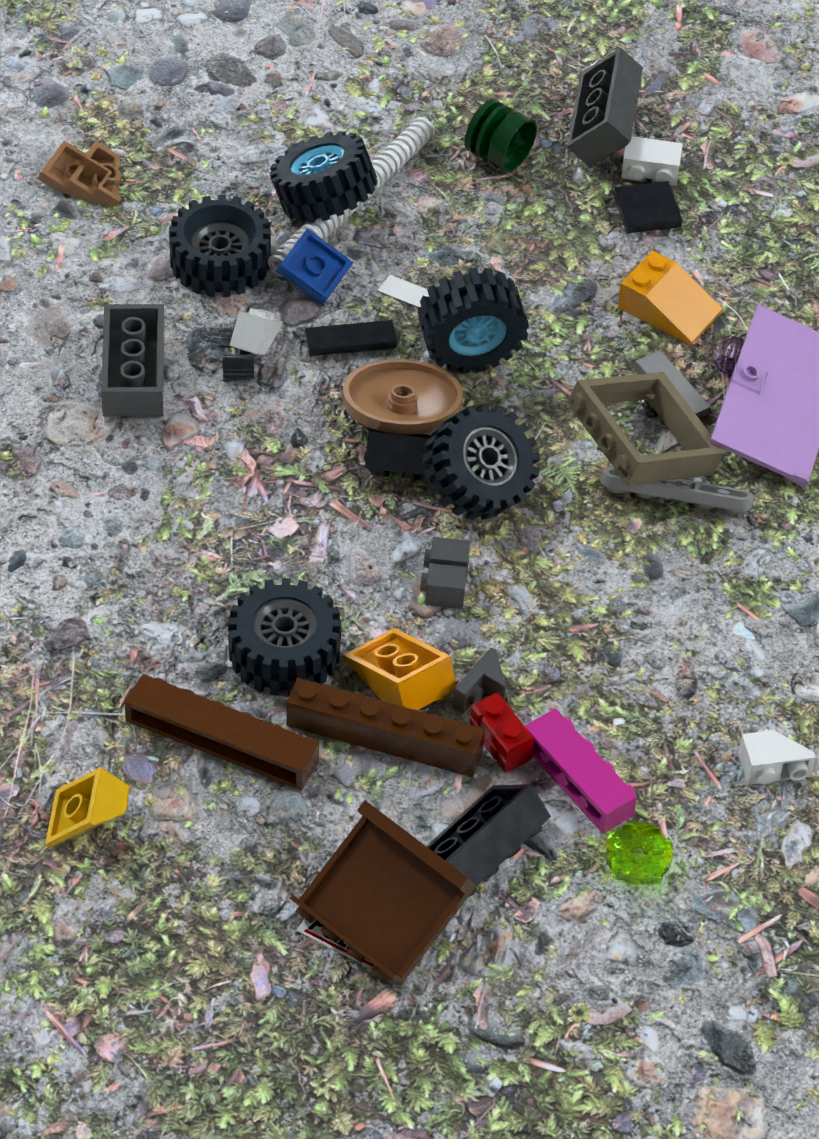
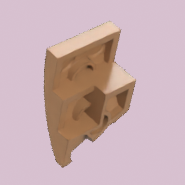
(84, 175)

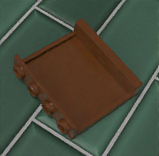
(384, 895)

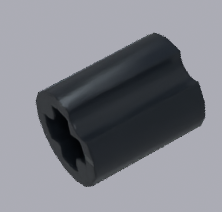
(238, 367)

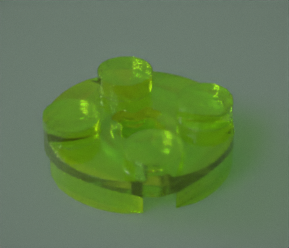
(635, 869)

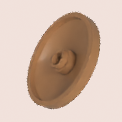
(401, 396)

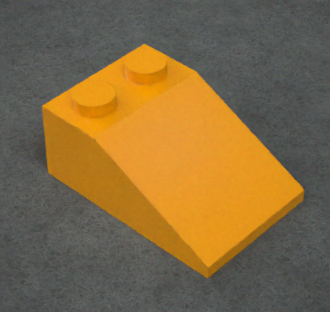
(668, 298)
(403, 669)

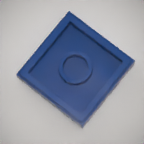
(314, 266)

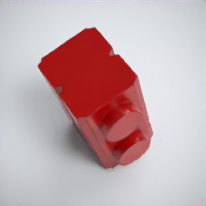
(504, 733)

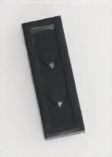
(350, 338)

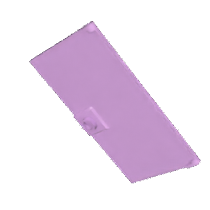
(774, 398)

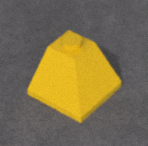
(86, 805)

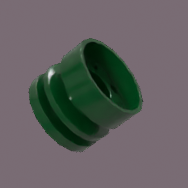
(500, 135)

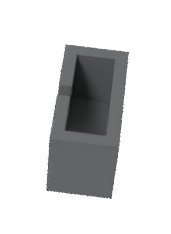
(446, 572)

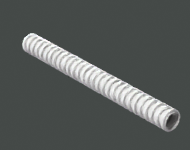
(385, 166)

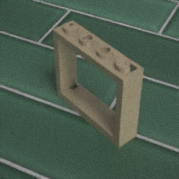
(699, 455)

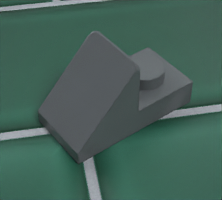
(482, 679)

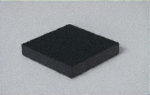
(647, 207)

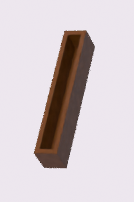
(385, 727)
(222, 731)

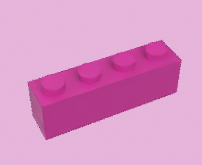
(581, 771)

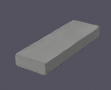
(658, 362)

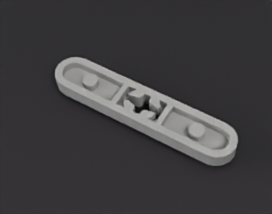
(703, 494)

